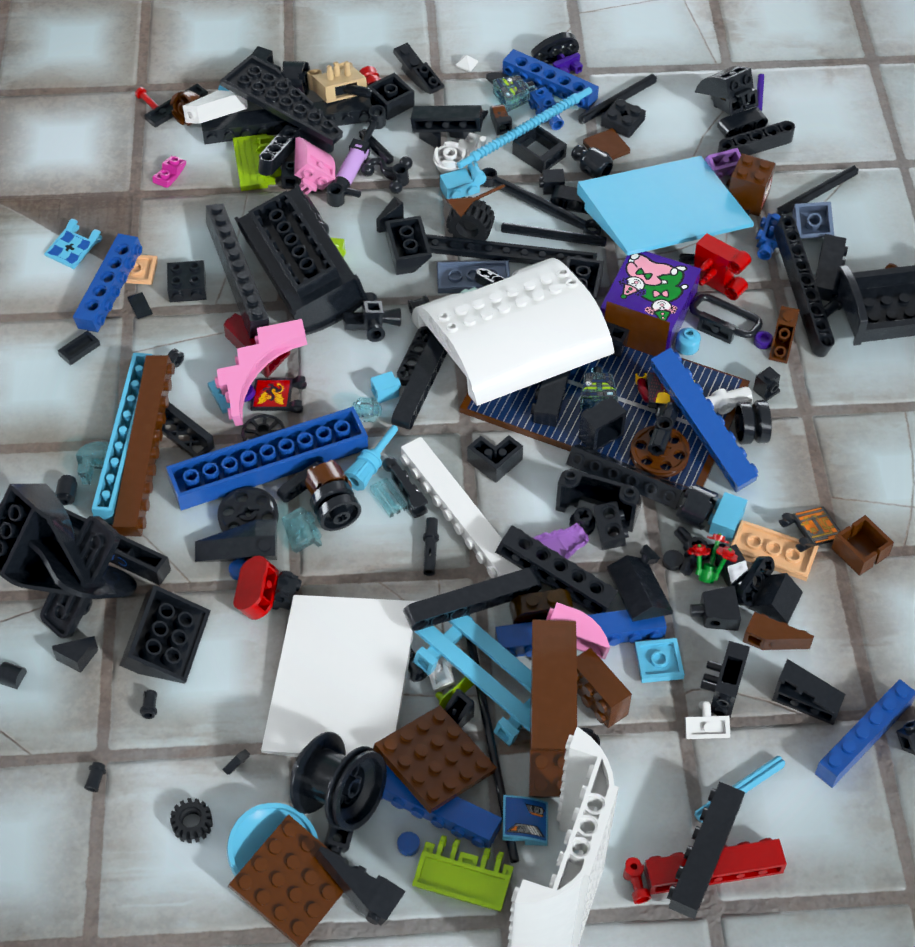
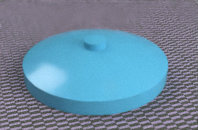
(255, 828)

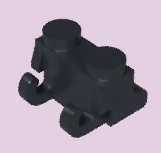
(286, 587)

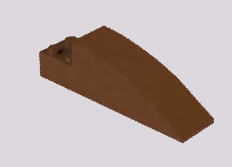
(552, 703)

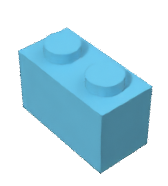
(727, 516)

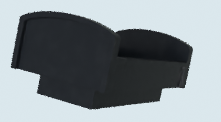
(302, 260)
(878, 302)

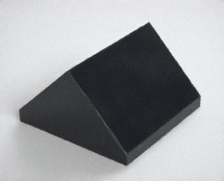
(778, 598)

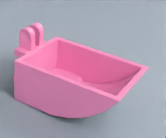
(313, 166)
(587, 630)

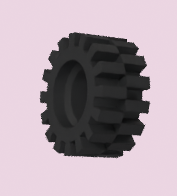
(191, 832)

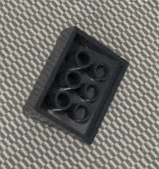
(165, 636)

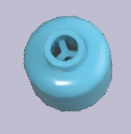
(688, 341)

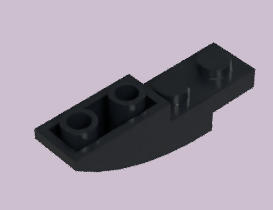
(416, 70)

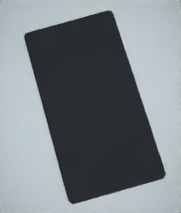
(140, 305)

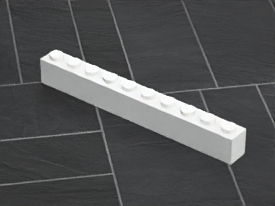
(456, 506)

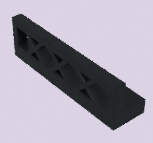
(187, 427)

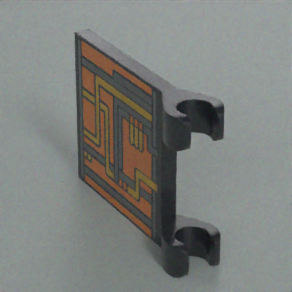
(815, 526)

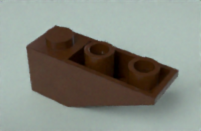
(784, 334)
(775, 635)

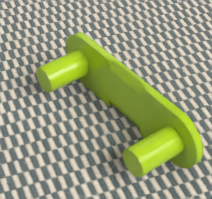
(464, 686)

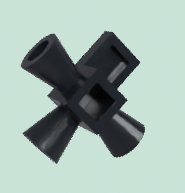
(372, 318)

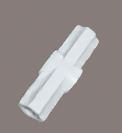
(725, 401)

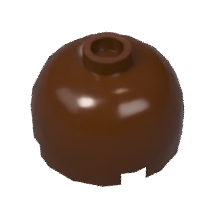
(178, 101)

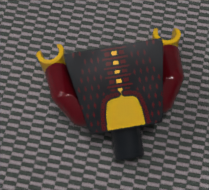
(653, 391)

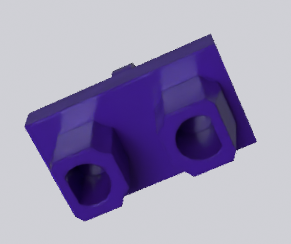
(569, 63)

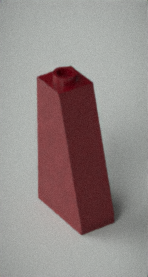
(237, 334)

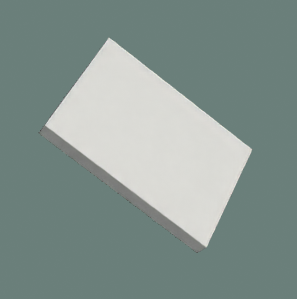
(339, 673)

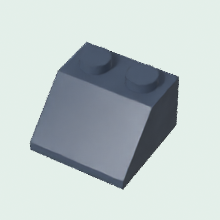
(813, 219)

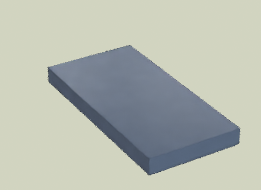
(457, 276)

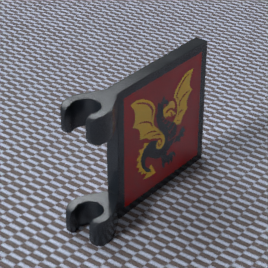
(275, 394)

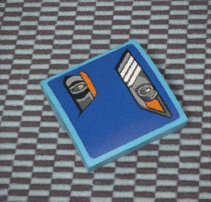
(525, 820)

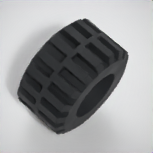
(475, 222)

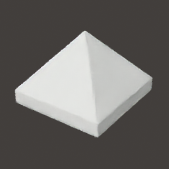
(467, 63)

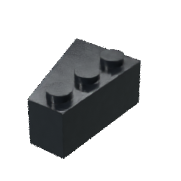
(807, 693)

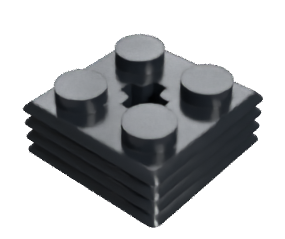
(623, 117)

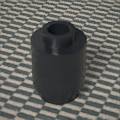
(66, 489)

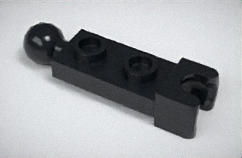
(400, 477)

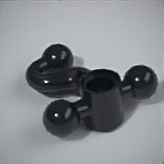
(397, 173)

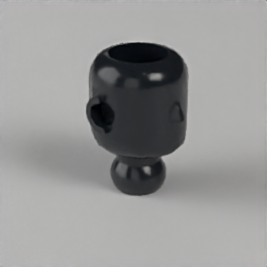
(592, 161)

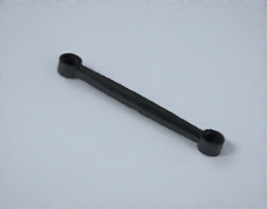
(541, 203)

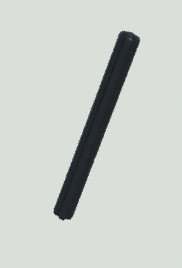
(624, 94)
(818, 190)
(553, 234)

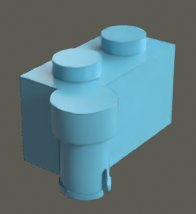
(461, 183)

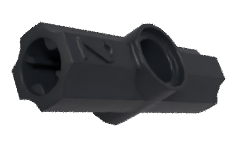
(663, 429)

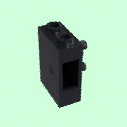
(727, 684)

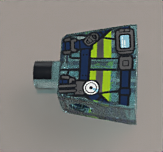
(512, 91)
(597, 387)

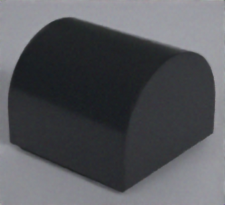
(11, 674)

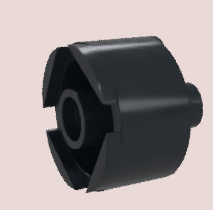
(297, 73)
(697, 506)

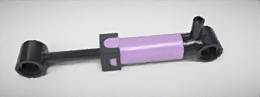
(358, 153)

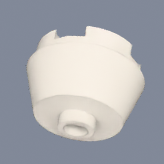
(447, 157)

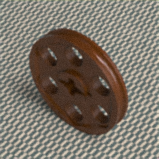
(668, 458)

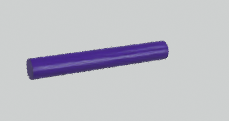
(760, 89)

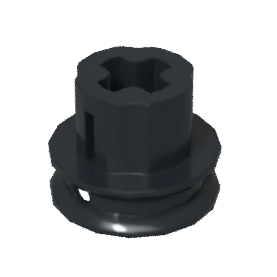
(587, 523)

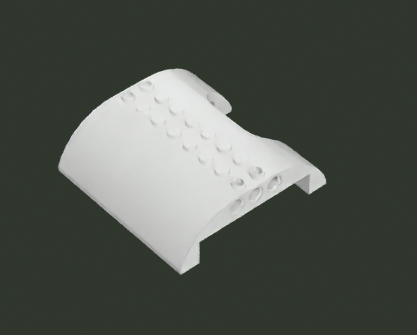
(518, 329)

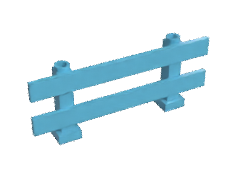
(445, 646)

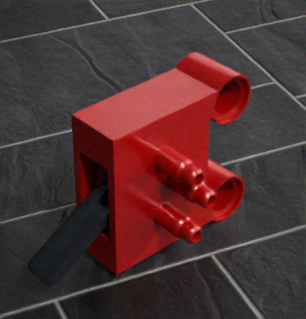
(718, 265)

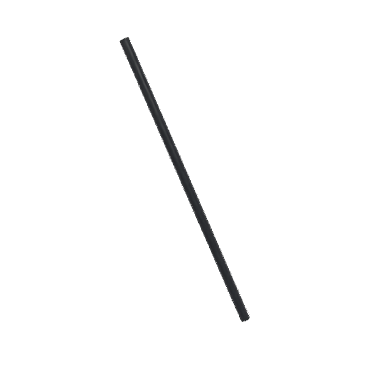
(492, 749)

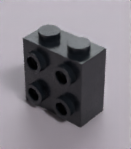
(186, 281)

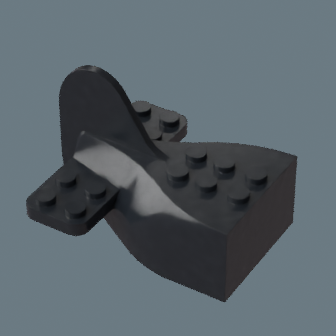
(46, 555)

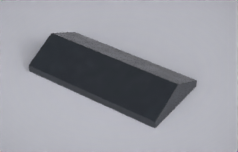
(638, 589)

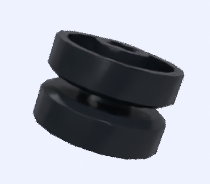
(753, 422)
(335, 505)

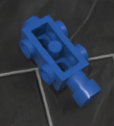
(542, 100)
(766, 239)

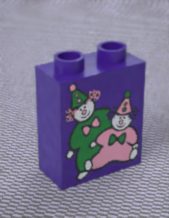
(655, 288)

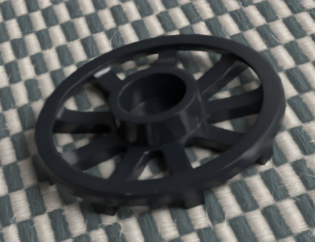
(261, 429)

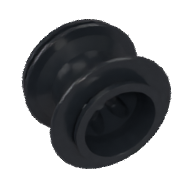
(343, 783)

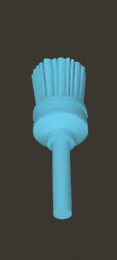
(368, 462)

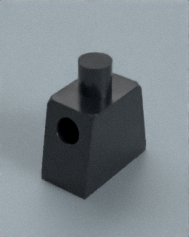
(718, 609)

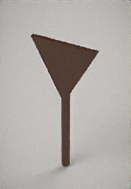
(461, 205)

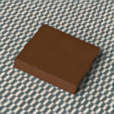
(609, 142)

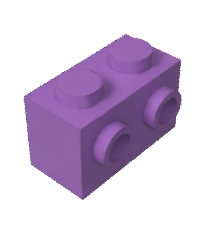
(723, 162)

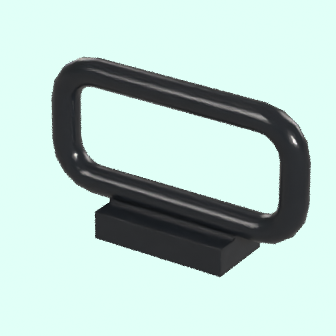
(719, 328)

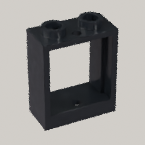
(556, 148)

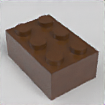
(601, 689)

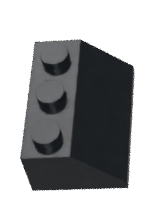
(407, 244)

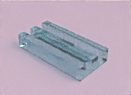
(395, 509)

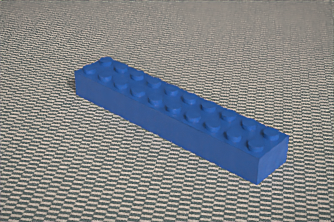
(266, 458)

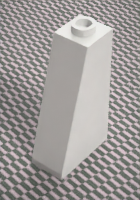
(213, 106)

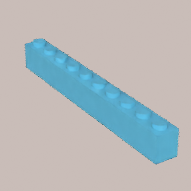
(113, 467)

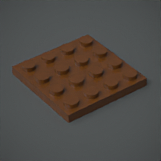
(434, 758)
(288, 882)

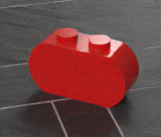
(256, 587)

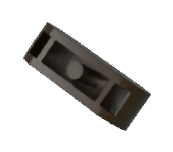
(537, 605)

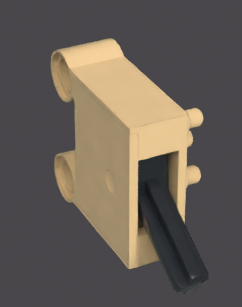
(338, 83)

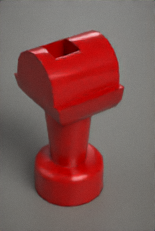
(633, 872)

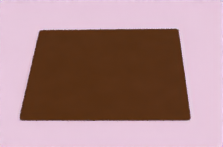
(646, 332)

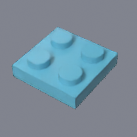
(659, 660)

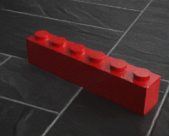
(735, 864)

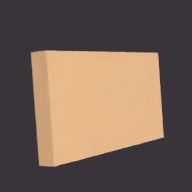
(761, 541)

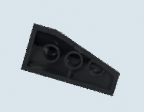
(241, 542)
(370, 895)

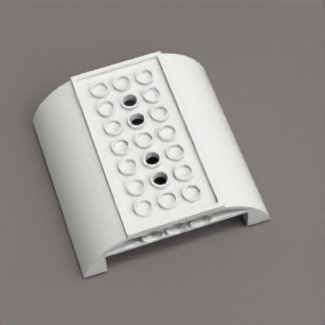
(586, 812)

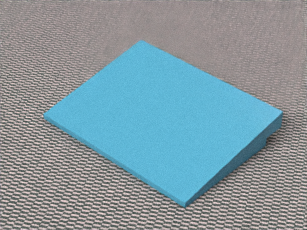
(662, 205)

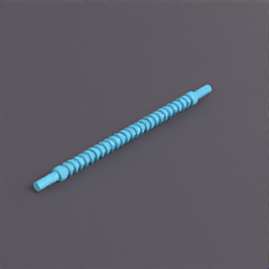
(525, 127)

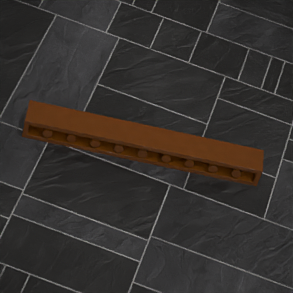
(144, 446)

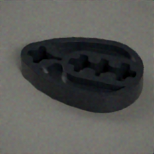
(547, 46)

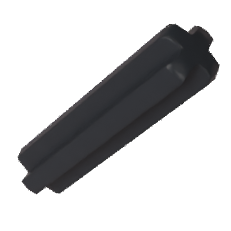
(378, 148)

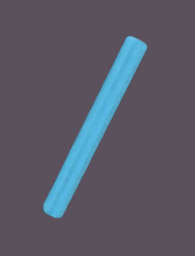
(752, 779)

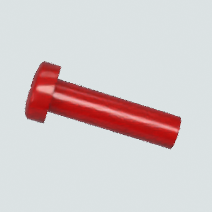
(141, 93)

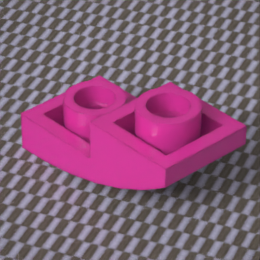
(170, 171)

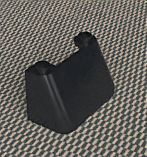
(597, 490)

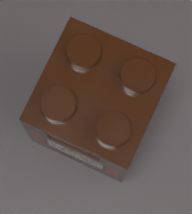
(751, 182)

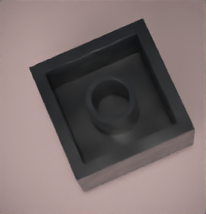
(392, 94)

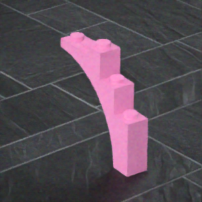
(270, 344)

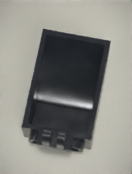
(729, 83)

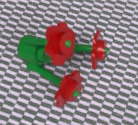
(707, 572)

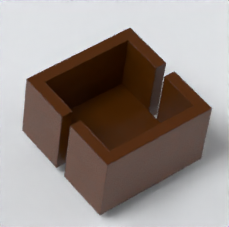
(865, 545)

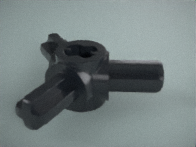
(688, 541)

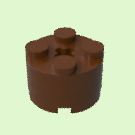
(324, 474)

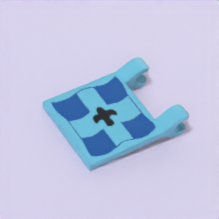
(71, 247)

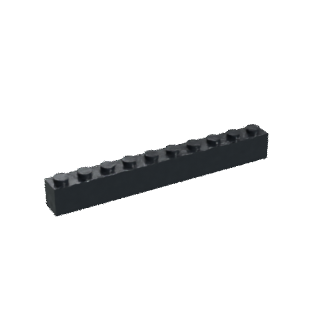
(259, 122)
(236, 269)

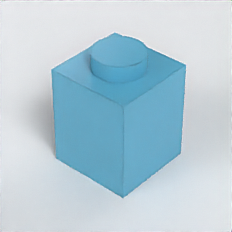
(385, 387)

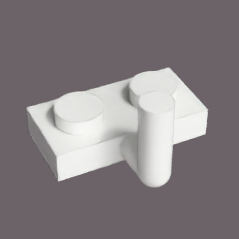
(471, 142)
(442, 676)
(707, 725)

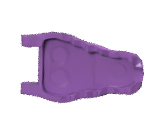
(565, 541)

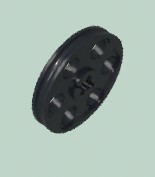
(240, 508)

